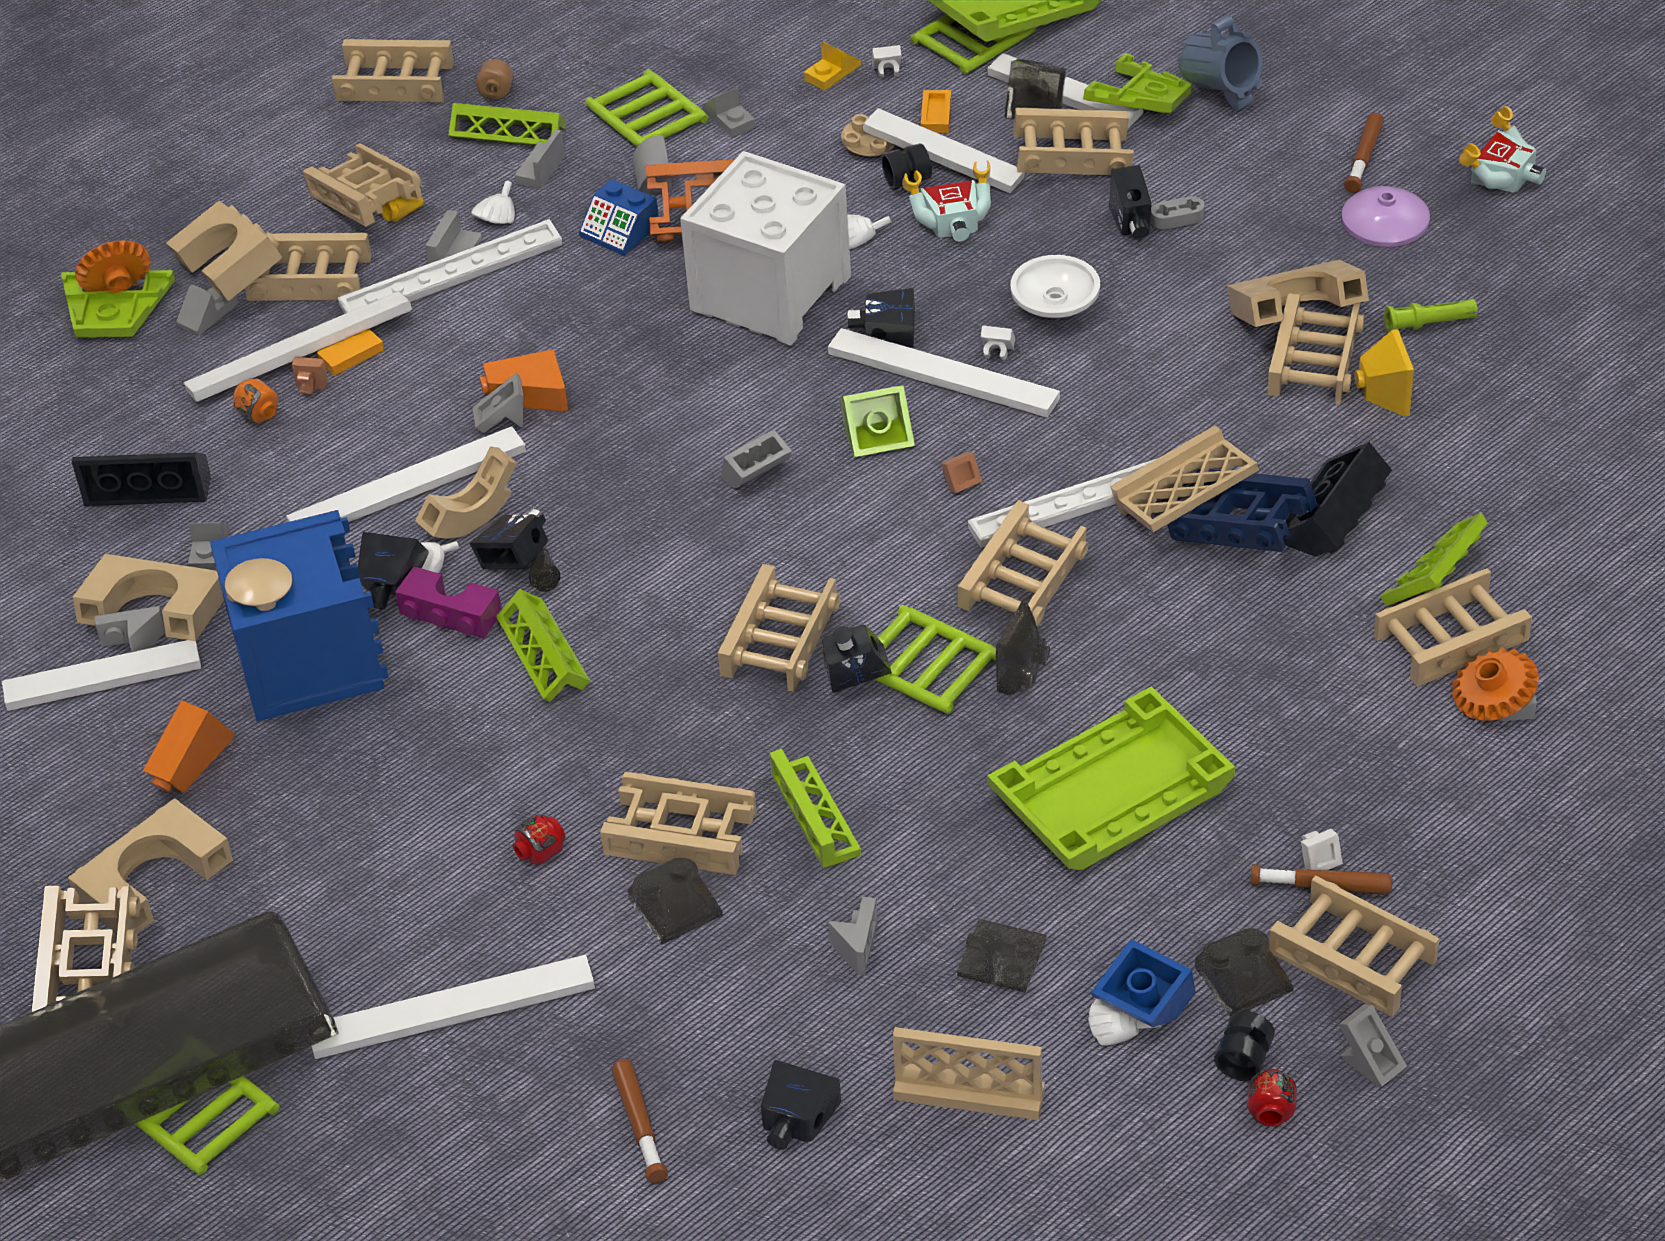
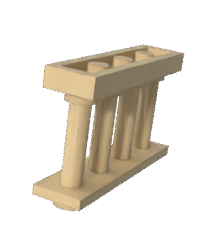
(393, 54)
(1071, 124)
(318, 249)
(1290, 335)
(1004, 545)
(757, 609)
(1451, 652)
(1341, 971)

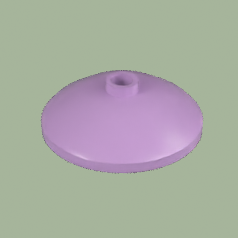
(1385, 216)

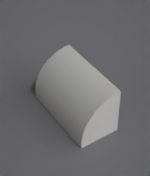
(647, 153)
(754, 459)

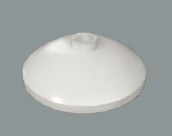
(1055, 286)

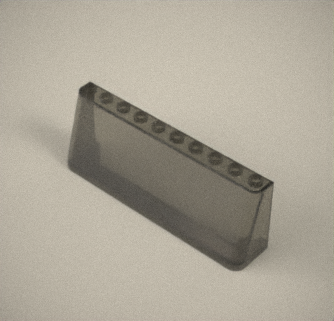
(154, 1040)

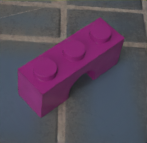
(470, 612)

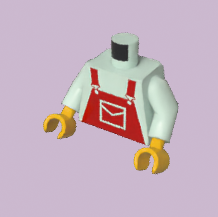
(1505, 160)
(951, 207)

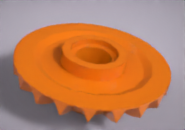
(113, 266)
(1495, 685)

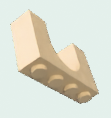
(219, 227)
(1262, 299)
(119, 579)
(169, 833)

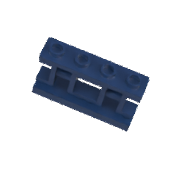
(1264, 497)

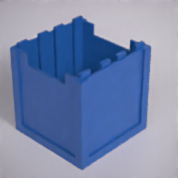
(318, 635)

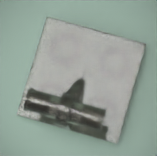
(1001, 955)

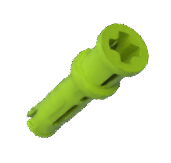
(1417, 315)

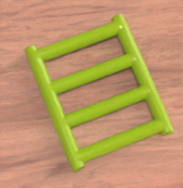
(965, 65)
(664, 89)
(958, 641)
(175, 1143)

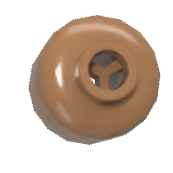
(494, 79)

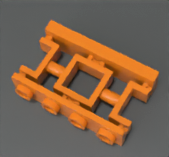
(704, 173)

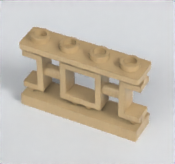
(362, 184)
(666, 842)
(57, 944)

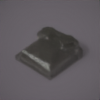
(1020, 653)
(673, 899)
(1242, 971)

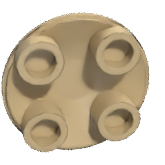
(861, 142)
(258, 583)

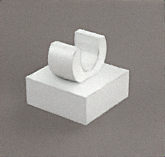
(886, 57)
(997, 338)
(1321, 850)

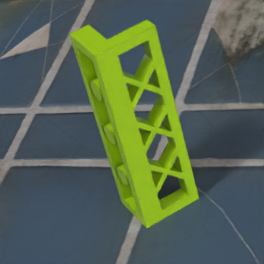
(506, 118)
(546, 637)
(809, 814)

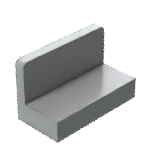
(541, 162)
(449, 238)

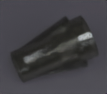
(543, 572)

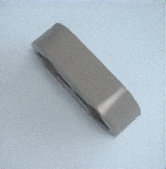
(1177, 213)

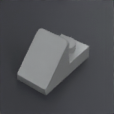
(729, 114)
(202, 309)
(501, 403)
(202, 534)
(137, 627)
(855, 939)
(1371, 1046)

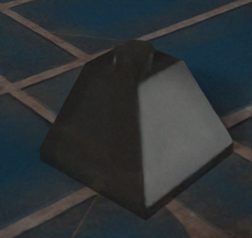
(1034, 86)

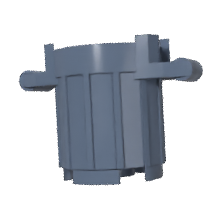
(1223, 62)

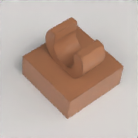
(309, 374)
(961, 472)

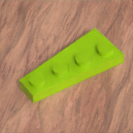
(1438, 562)

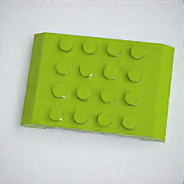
(1005, 17)
(1114, 781)

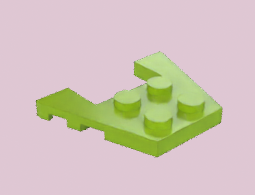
(1144, 91)
(111, 313)

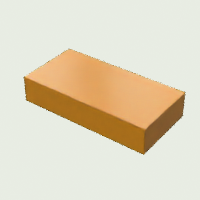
(936, 110)
(350, 351)

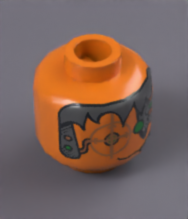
(255, 400)

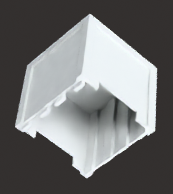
(765, 245)

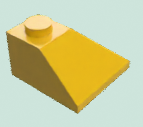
(1387, 374)

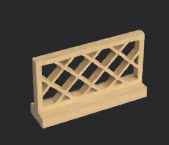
(1174, 470)
(966, 1087)

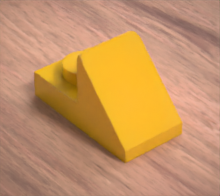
(831, 68)

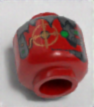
(538, 839)
(1272, 1097)

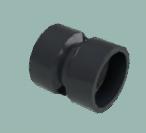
(898, 163)
(1244, 1045)

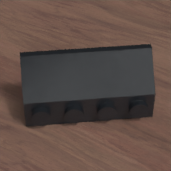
(142, 478)
(1342, 494)

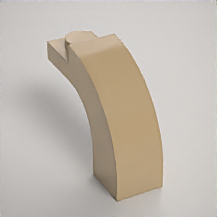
(475, 504)

